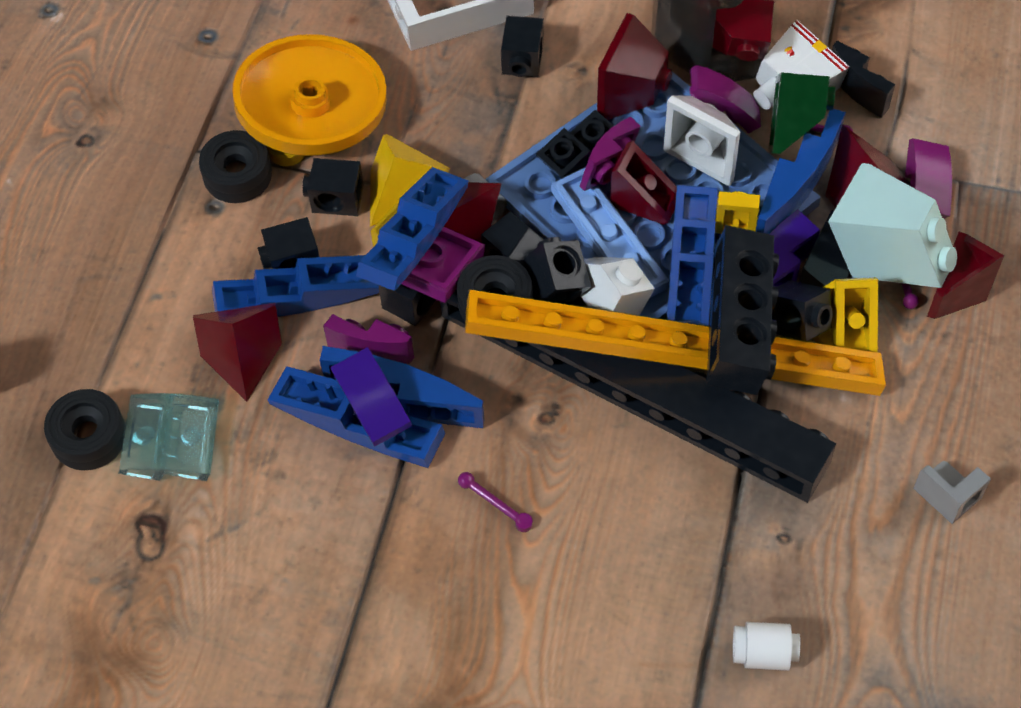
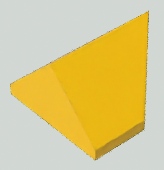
(394, 173)
(854, 314)

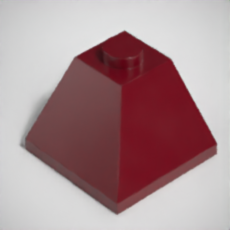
(744, 29)
(631, 70)

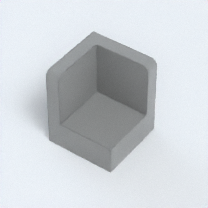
(949, 490)

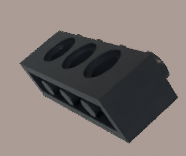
(742, 311)

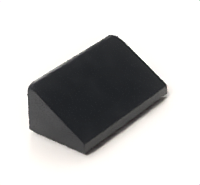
(824, 260)

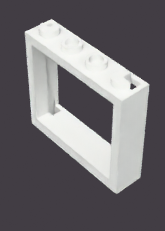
(455, 20)

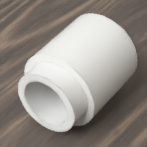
(765, 646)

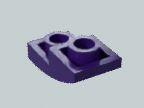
(371, 396)

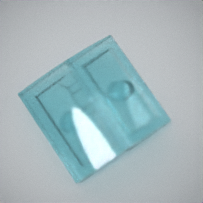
(169, 436)

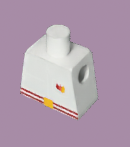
(797, 53)

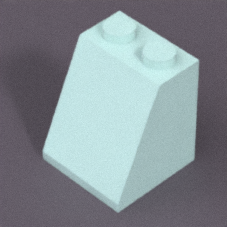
(892, 231)

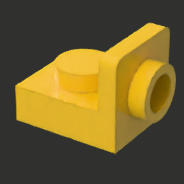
(737, 210)

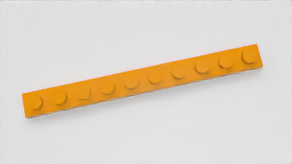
(661, 341)

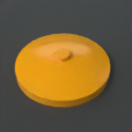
(309, 94)

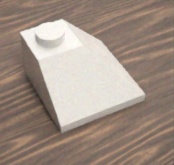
(701, 137)

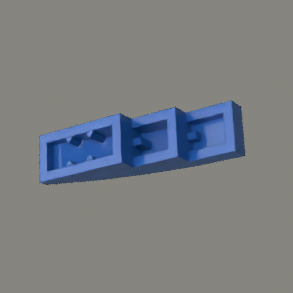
(796, 180)
(412, 229)
(692, 255)
(297, 290)
(418, 391)
(325, 406)

